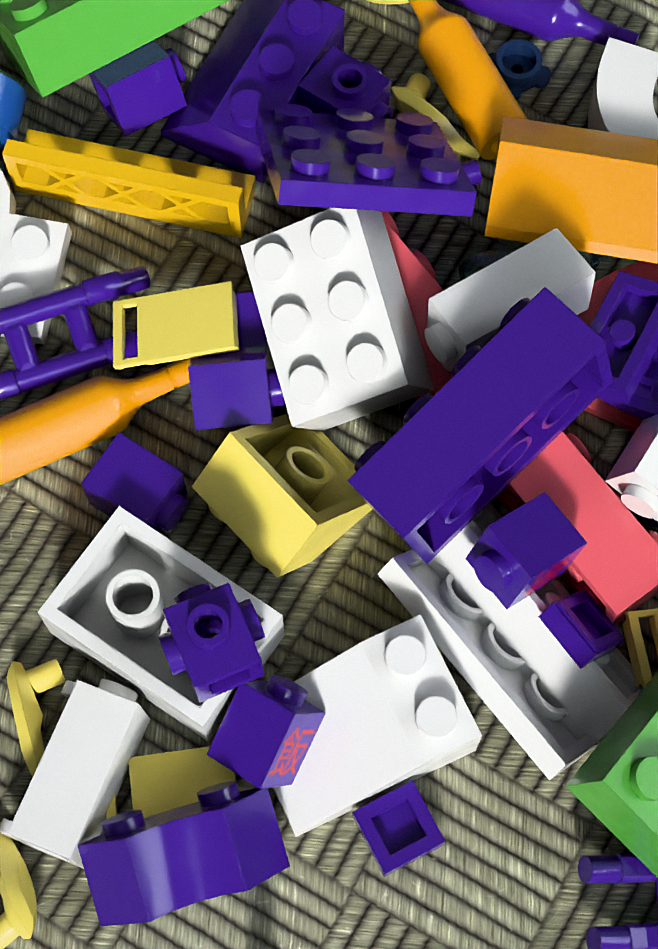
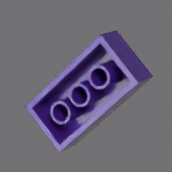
(484, 423)

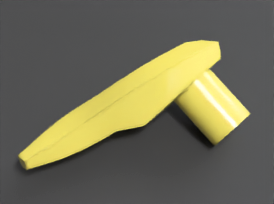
(412, 99)
(27, 713)
(17, 895)

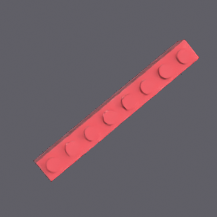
(620, 555)

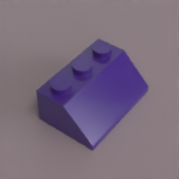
(253, 68)

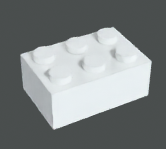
(336, 317)
(114, 613)

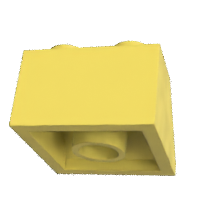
(282, 492)

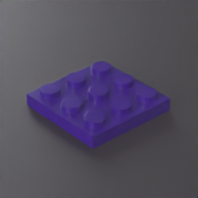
(362, 162)

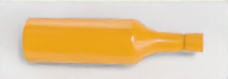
(465, 74)
(78, 418)

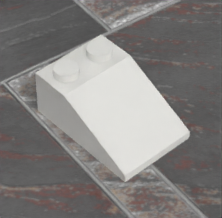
(385, 724)

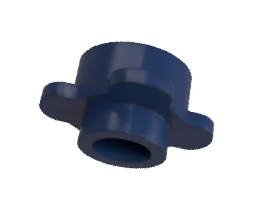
(523, 56)

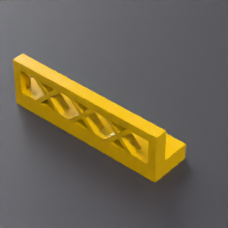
(130, 182)

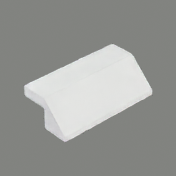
(512, 655)

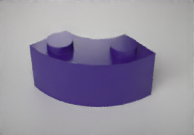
(238, 384)
(183, 854)

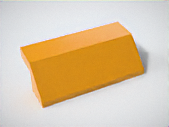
(579, 180)

